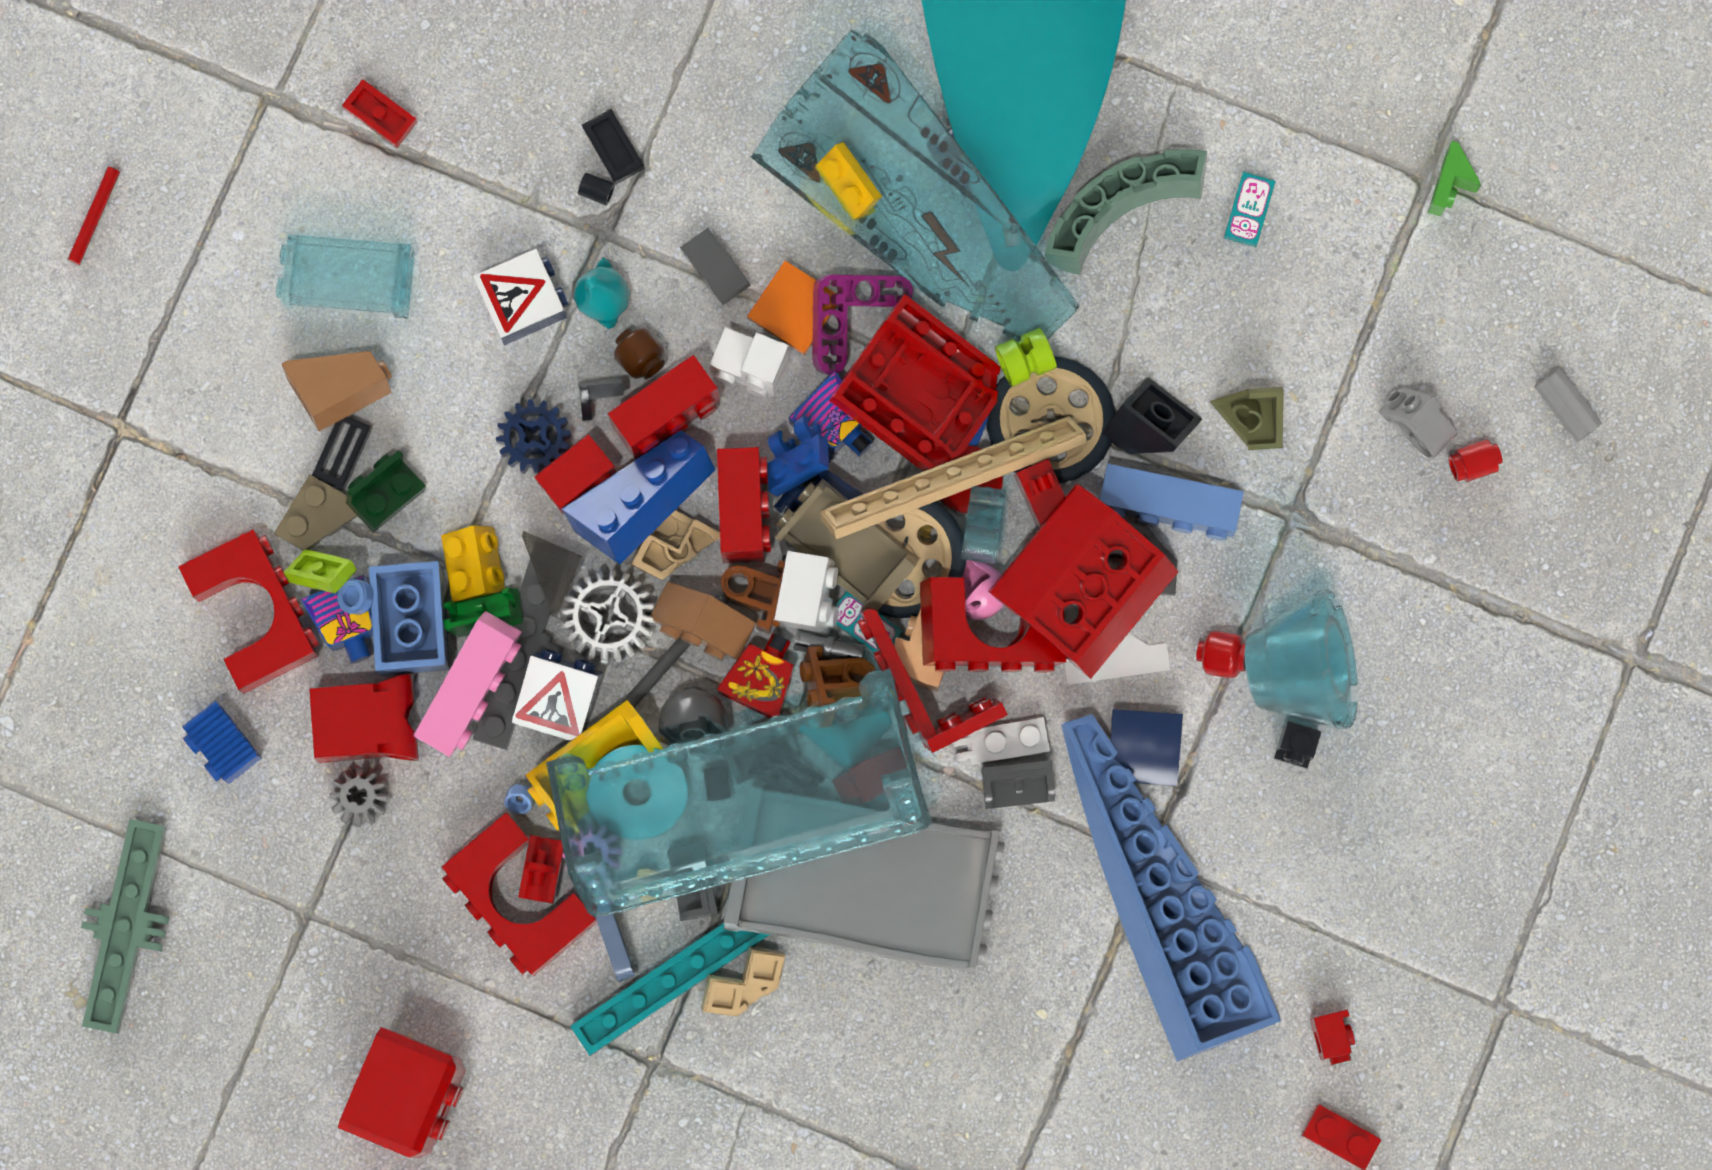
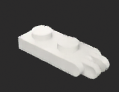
(1004, 742)

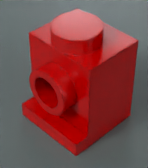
(1333, 1037)

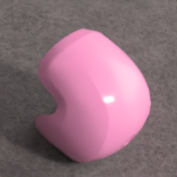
(978, 581)

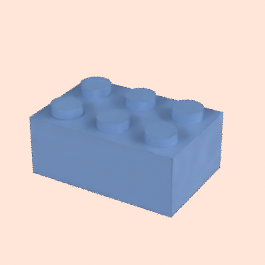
(409, 618)

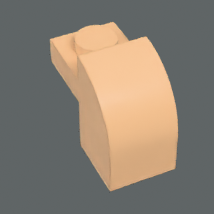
(911, 657)

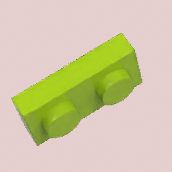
(320, 571)

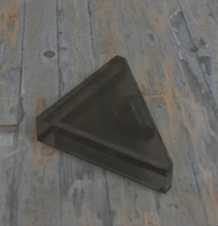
(553, 567)

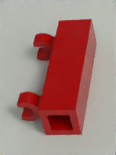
(1040, 490)

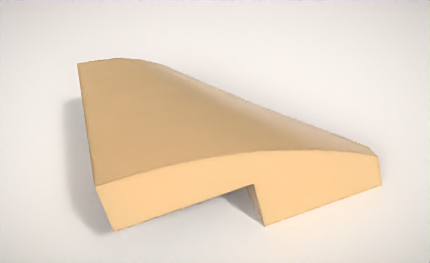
(672, 545)

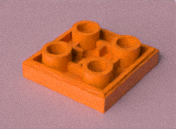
(787, 308)

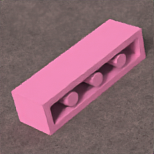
(468, 683)

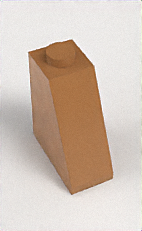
(337, 384)

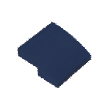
(1148, 745)

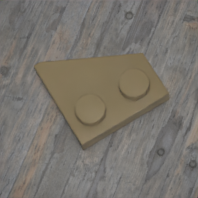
(314, 515)

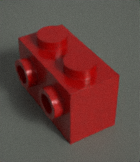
(575, 473)

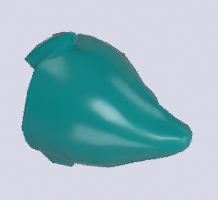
(602, 294)

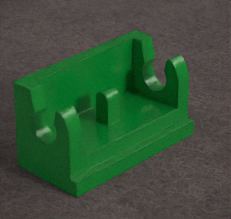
(465, 613)

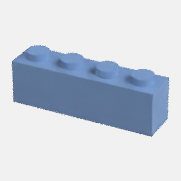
(1172, 501)

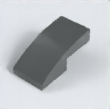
(715, 266)

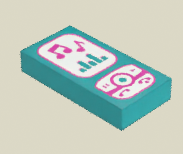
(1249, 209)
(849, 615)

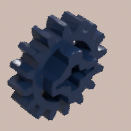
(542, 425)

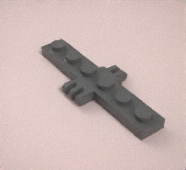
(496, 724)

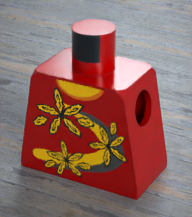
(760, 678)

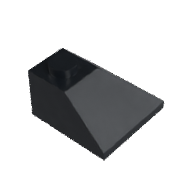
(1151, 421)

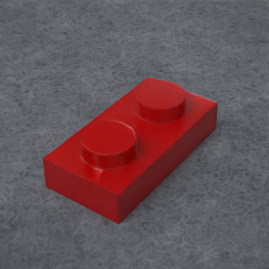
(379, 113)
(1341, 1137)

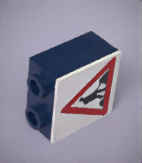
(521, 296)
(557, 695)

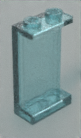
(346, 274)

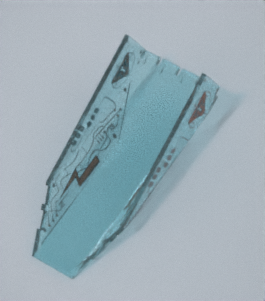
(936, 211)

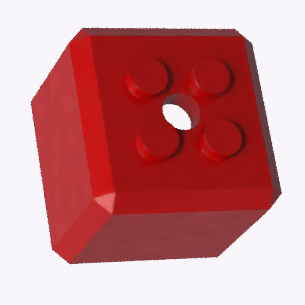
(403, 1095)

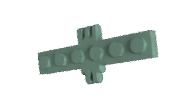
(124, 926)

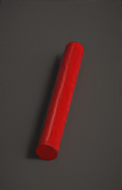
(93, 215)

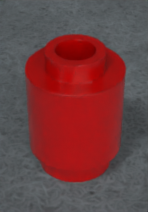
(1475, 461)

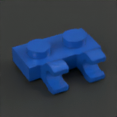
(796, 463)

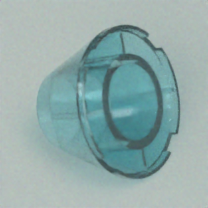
(1305, 663)

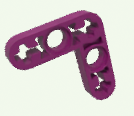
(846, 297)

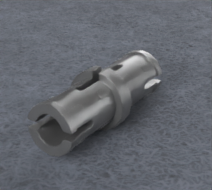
(832, 647)

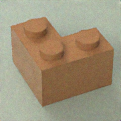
(702, 621)

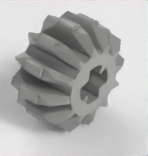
(367, 786)

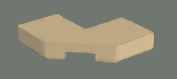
(734, 995)

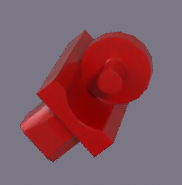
(541, 869)

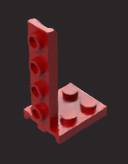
(951, 726)

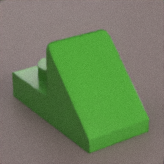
(1454, 172)

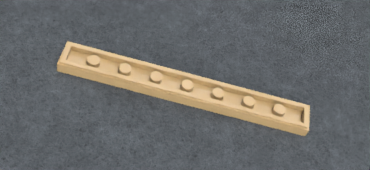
(952, 477)

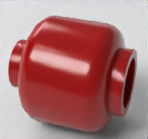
(1222, 654)

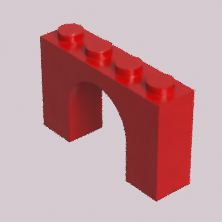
(287, 641)
(951, 643)
(474, 872)

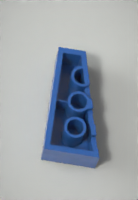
(640, 496)

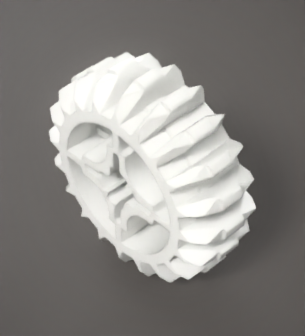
(615, 601)

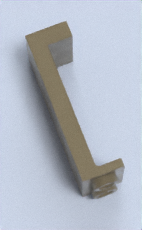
(867, 561)

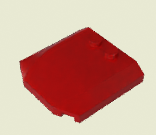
(919, 387)

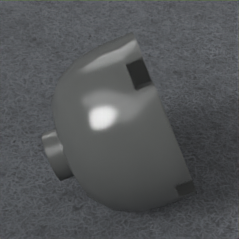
(691, 716)

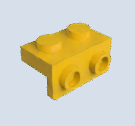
(849, 180)
(472, 562)

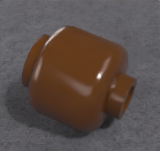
(639, 353)

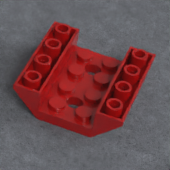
(1070, 566)

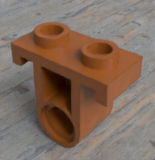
(760, 594)
(833, 678)

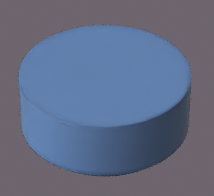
(355, 597)

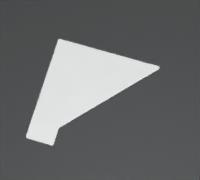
(1128, 659)

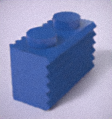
(221, 743)

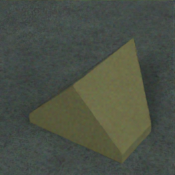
(1255, 416)

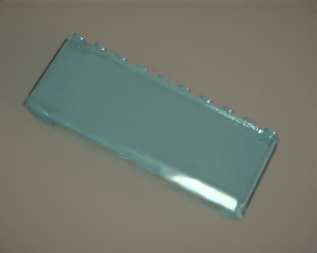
(739, 801)

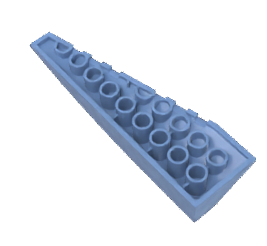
(1185, 949)

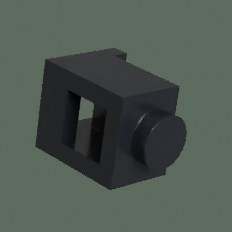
(1297, 744)

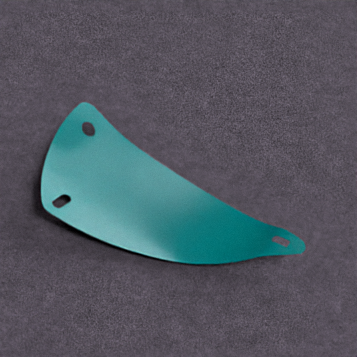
(1024, 90)

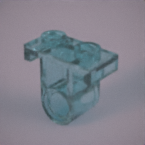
(983, 525)

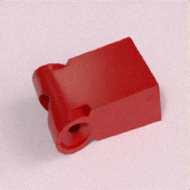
(364, 721)

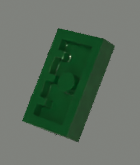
(383, 491)

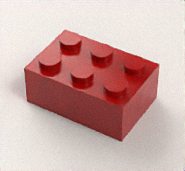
(665, 407)
(743, 505)

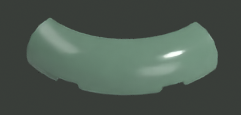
(1117, 192)

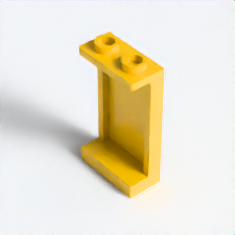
(613, 731)

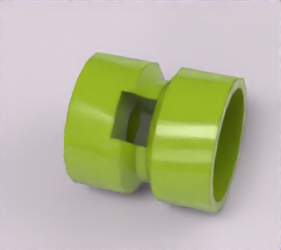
(1025, 357)

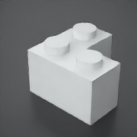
(750, 361)
(805, 593)

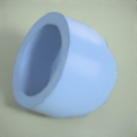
(513, 804)

